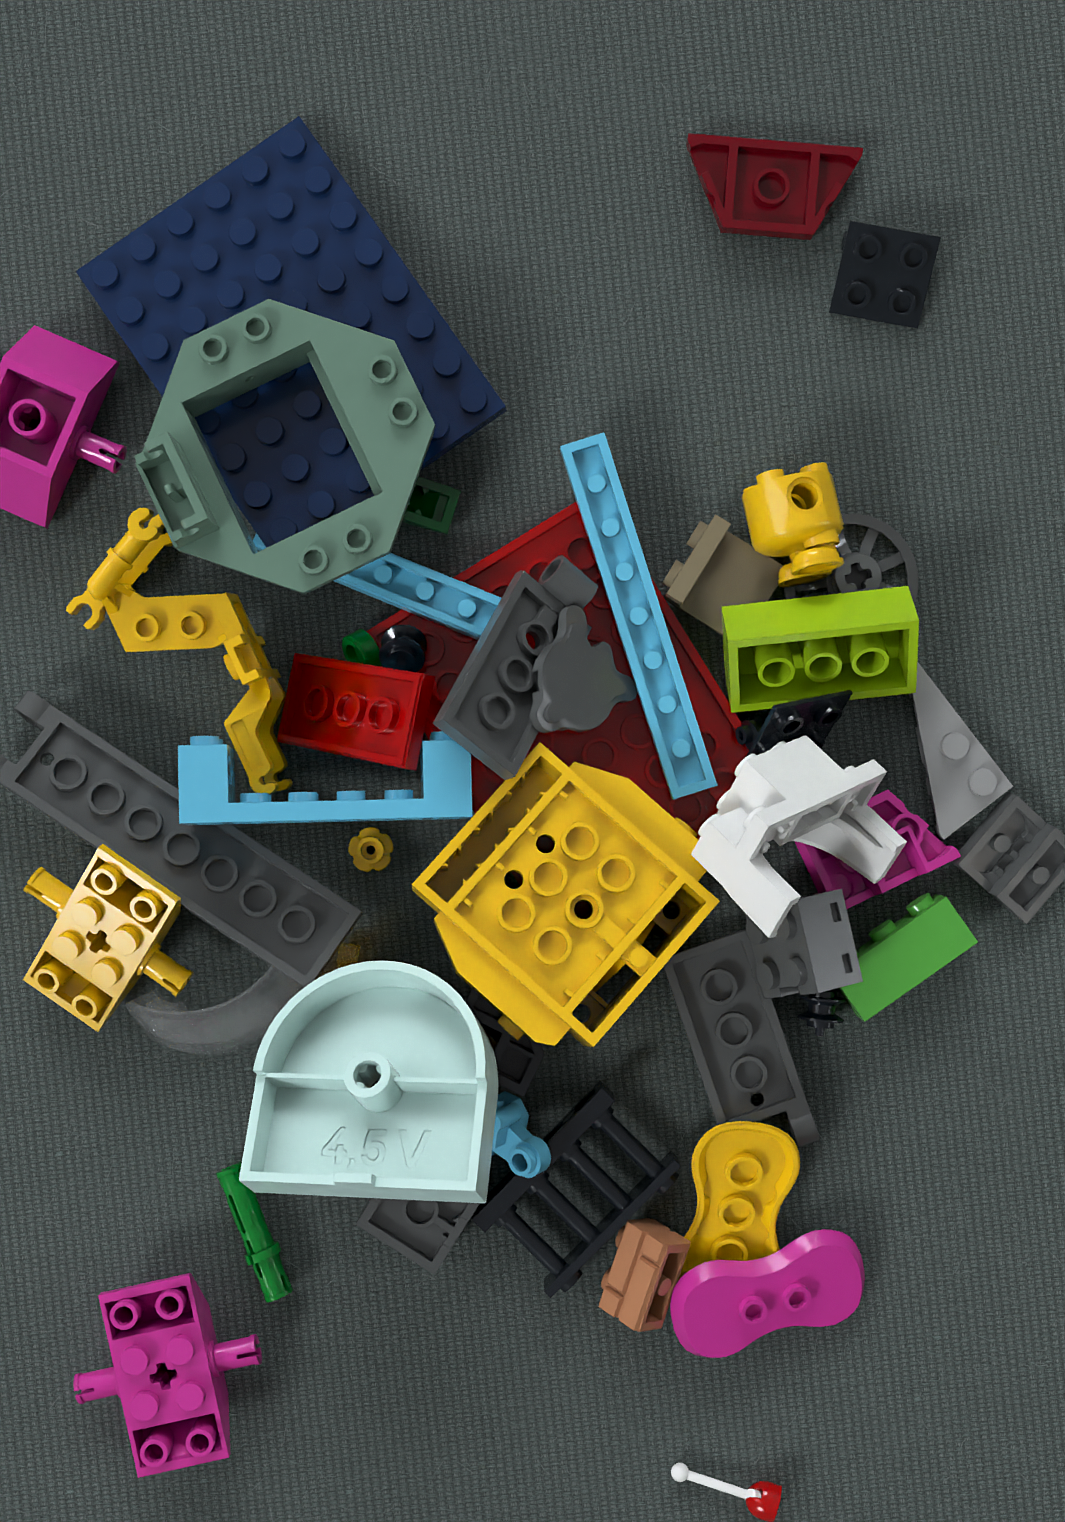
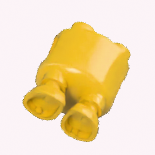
(796, 519)

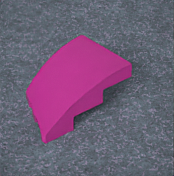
(919, 855)

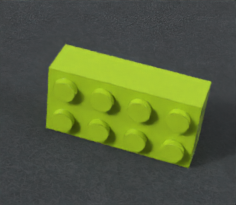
(820, 647)

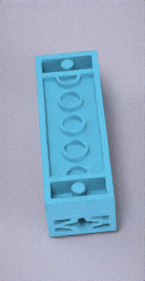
(208, 790)

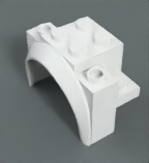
(800, 798)

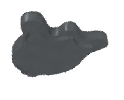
(576, 679)

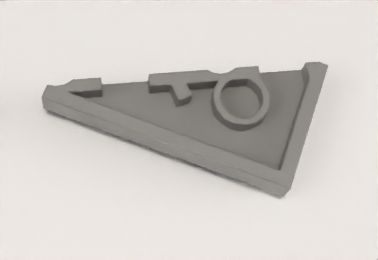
(957, 766)

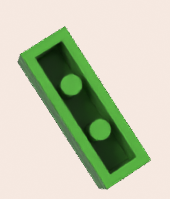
(907, 953)

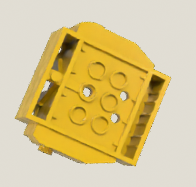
(526, 943)

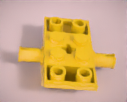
(104, 937)

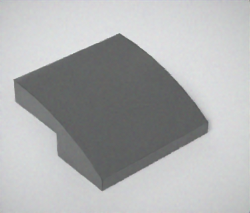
(1015, 857)

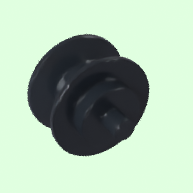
(403, 648)
(822, 1010)

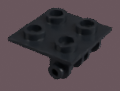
(884, 274)
(793, 720)

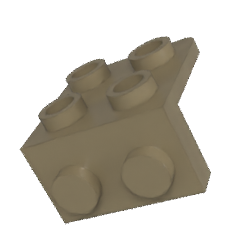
(719, 574)

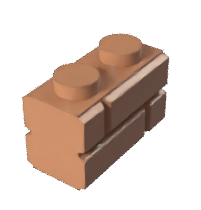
(643, 1274)

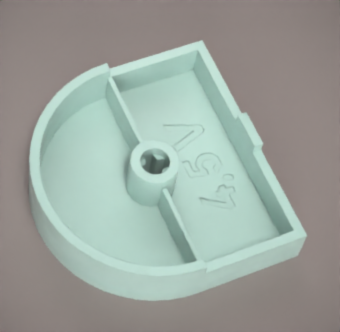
(408, 1136)

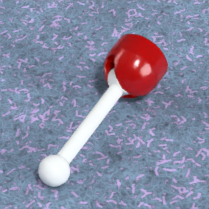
(761, 1497)

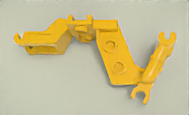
(192, 624)

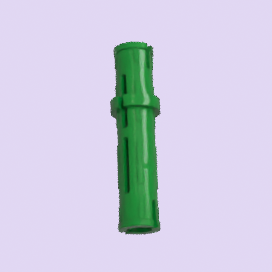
(257, 1239)

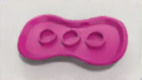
(733, 1302)

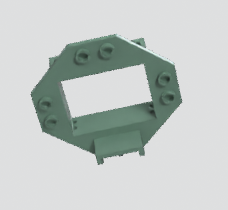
(371, 400)

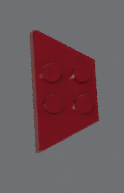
(770, 184)

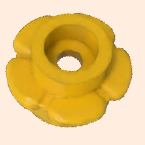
(371, 837)

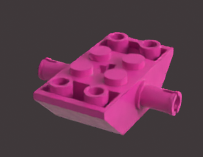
(65, 389)
(168, 1415)

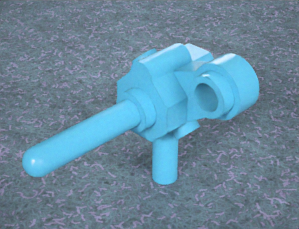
(514, 1143)

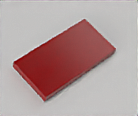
(356, 710)

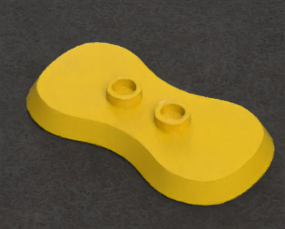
(740, 1184)

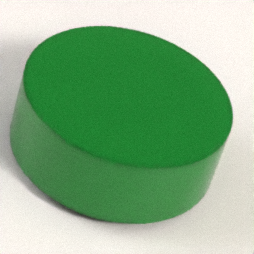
(361, 648)

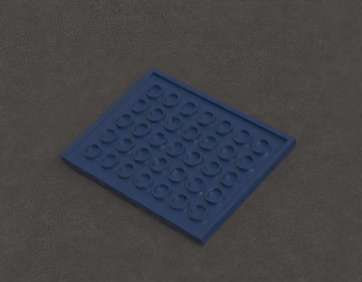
(294, 234)

